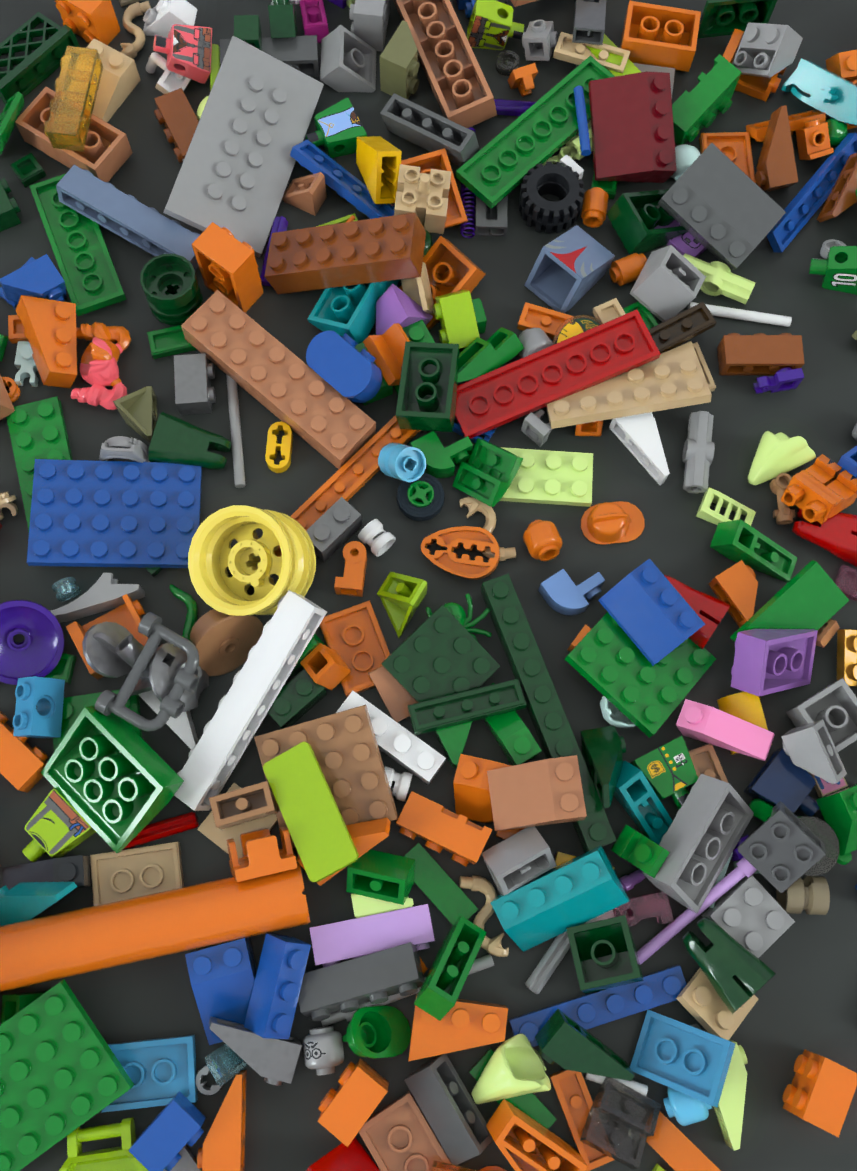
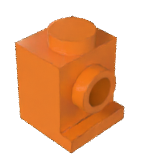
(807, 146)

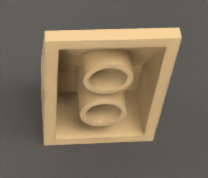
(116, 82)

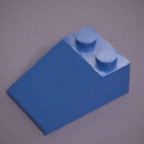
(222, 982)

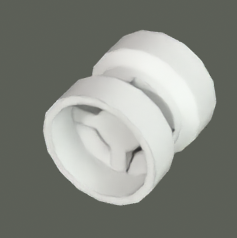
(376, 537)
(402, 783)

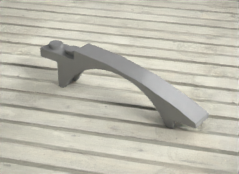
(100, 597)

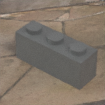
(449, 1109)

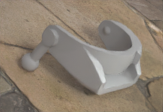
(132, 449)

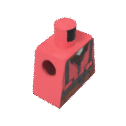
(187, 51)

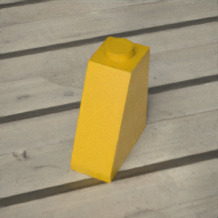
(379, 167)

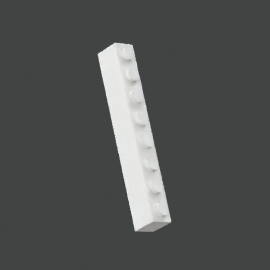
(248, 700)

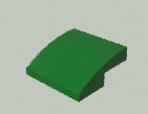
(10, 113)
(487, 472)

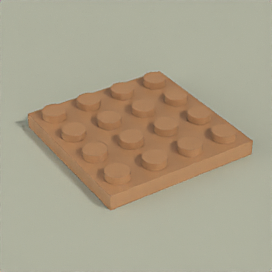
(348, 758)

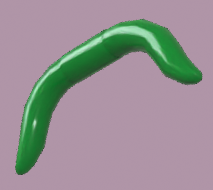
(192, 611)

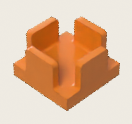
(261, 854)

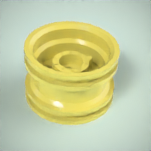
(212, 555)

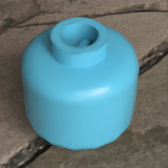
(685, 1108)

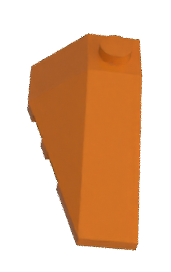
(472, 788)

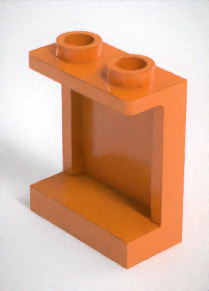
(750, 85)

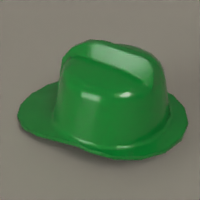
(378, 1032)

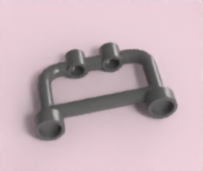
(185, 679)

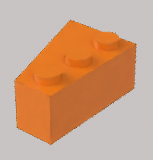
(52, 336)
(443, 829)
(463, 1027)
(529, 1144)

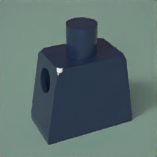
(784, 782)

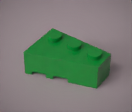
(703, 103)

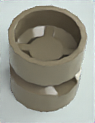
(806, 894)

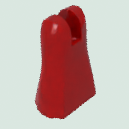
(836, 535)
(706, 607)

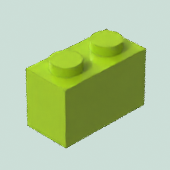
(456, 318)

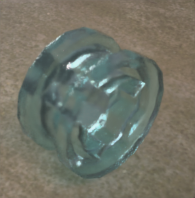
(66, 588)

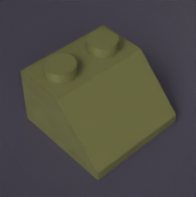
(400, 64)

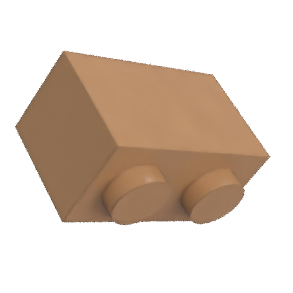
(243, 805)

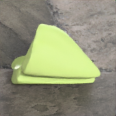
(778, 455)
(511, 1072)

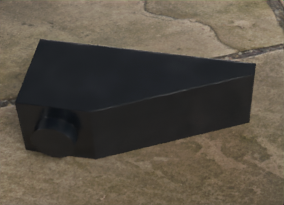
(63, 869)

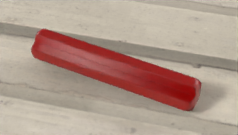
(165, 828)

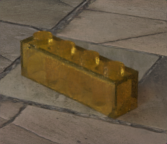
(74, 98)

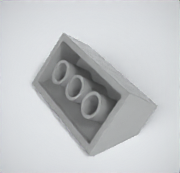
(701, 841)

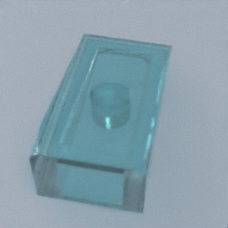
(224, 1064)

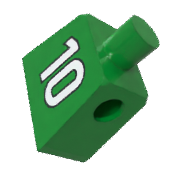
(838, 269)

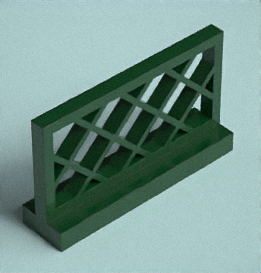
(34, 66)

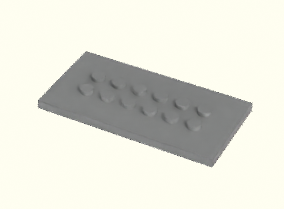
(244, 145)

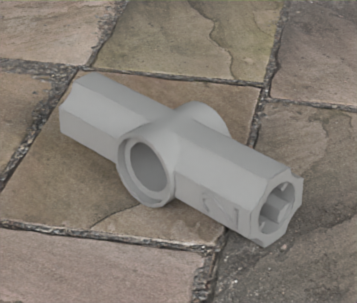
(698, 452)

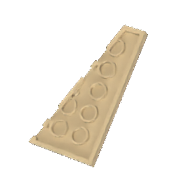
(659, 385)

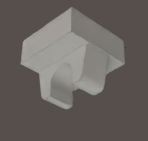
(535, 428)

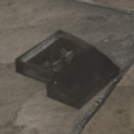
(620, 1122)

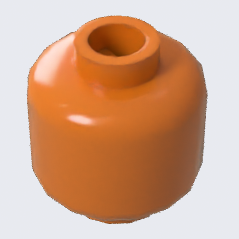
(542, 540)

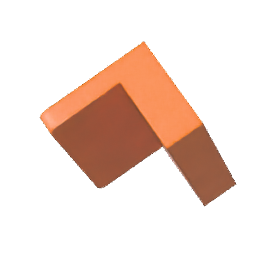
(389, 352)

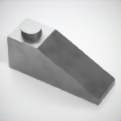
(268, 1057)

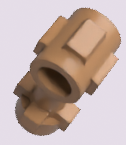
(784, 514)

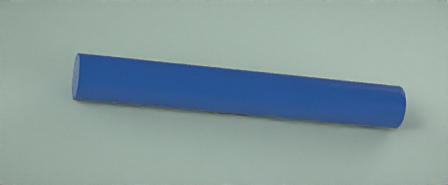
(582, 121)

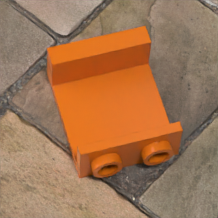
(126, 615)

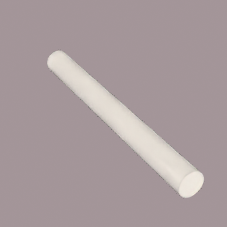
(747, 315)

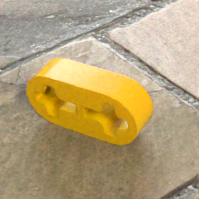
(273, 446)

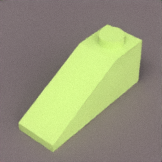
(732, 1099)

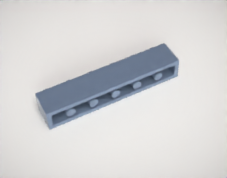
(125, 215)

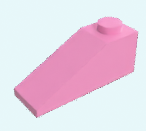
(723, 730)

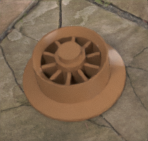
(224, 640)

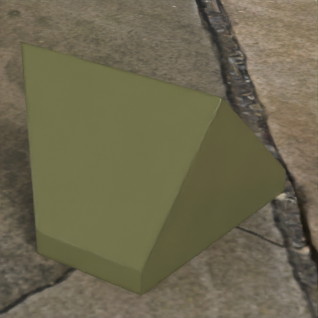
(139, 411)

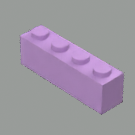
(371, 934)

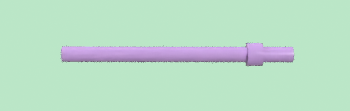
(743, 869)

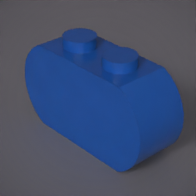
(344, 366)

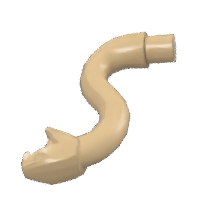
(130, 13)
(474, 505)
(481, 884)

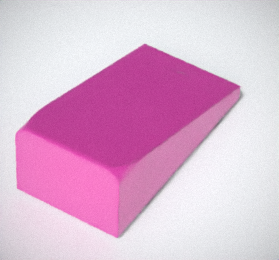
(314, 18)

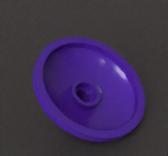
(42, 643)

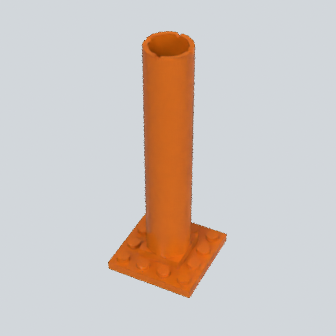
(149, 927)

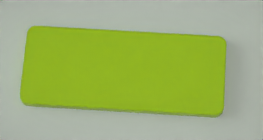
(310, 812)

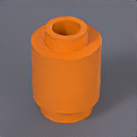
(594, 207)
(627, 268)

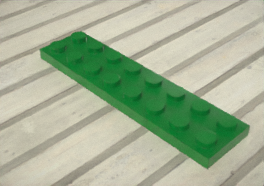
(530, 138)

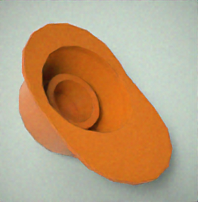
(612, 523)

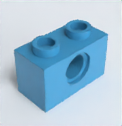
(47, 718)

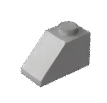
(814, 751)

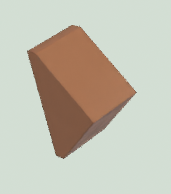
(307, 193)

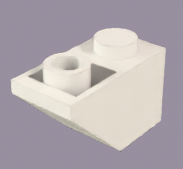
(167, 13)

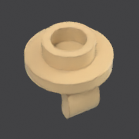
(5, 501)

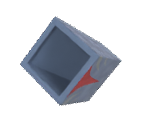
(568, 269)

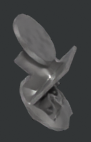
(114, 650)

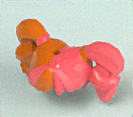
(100, 364)

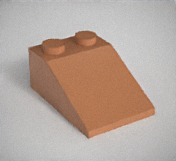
(537, 793)

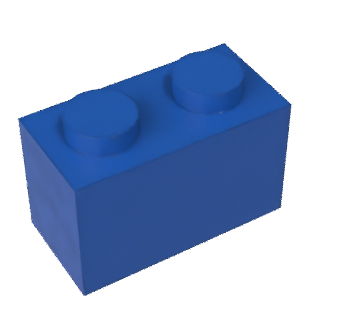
(167, 1134)

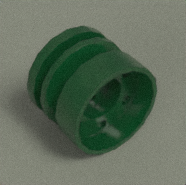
(171, 288)

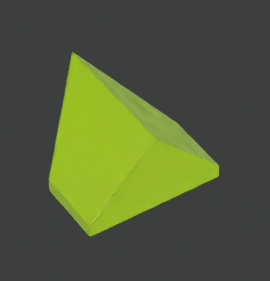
(401, 598)

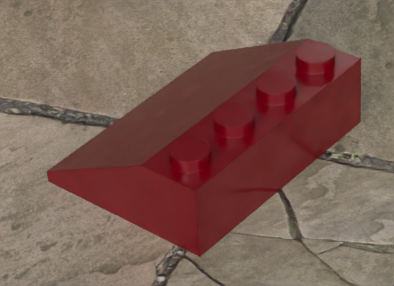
(633, 128)

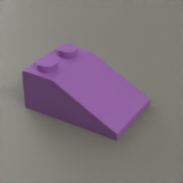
(773, 660)

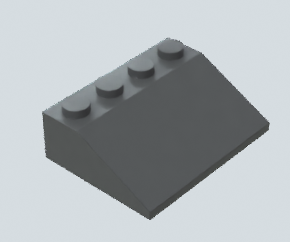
(721, 207)

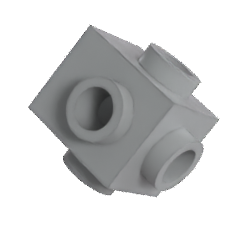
(539, 40)

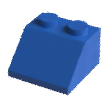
(35, 280)

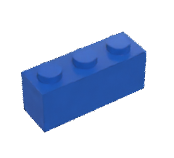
(277, 986)

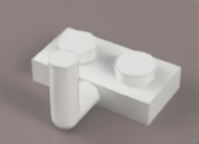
(169, 80)

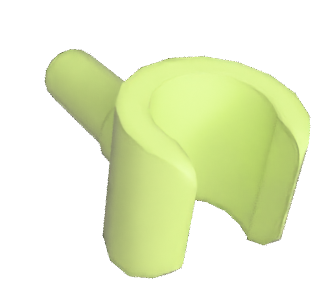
(564, 150)

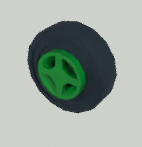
(425, 489)

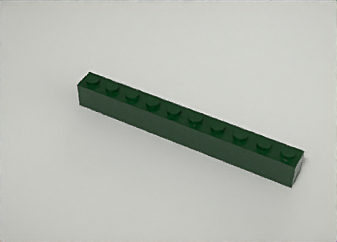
(543, 701)

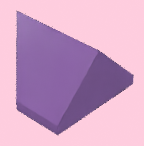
(399, 308)

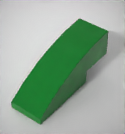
(485, 356)

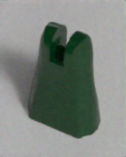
(186, 444)
(727, 964)

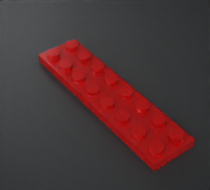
(554, 374)

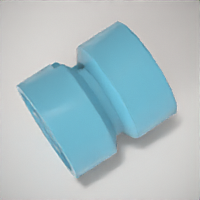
(402, 462)

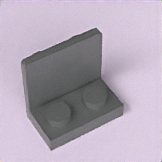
(782, 848)

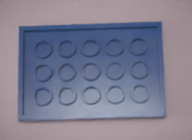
(113, 513)

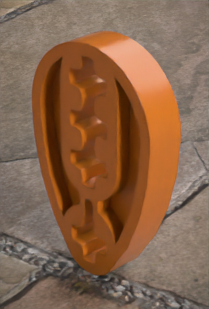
(464, 566)

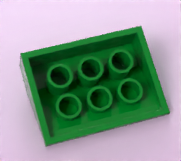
(111, 776)

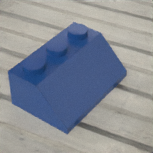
(651, 612)

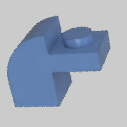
(568, 598)

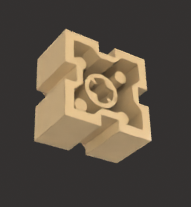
(424, 195)

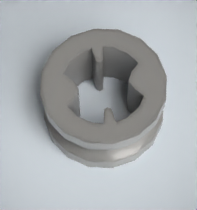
(201, 1085)

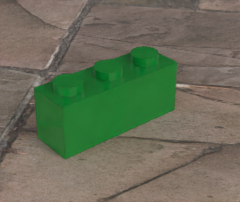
(450, 968)

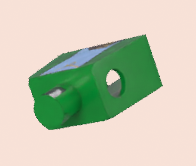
(337, 129)

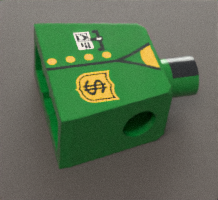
(669, 770)

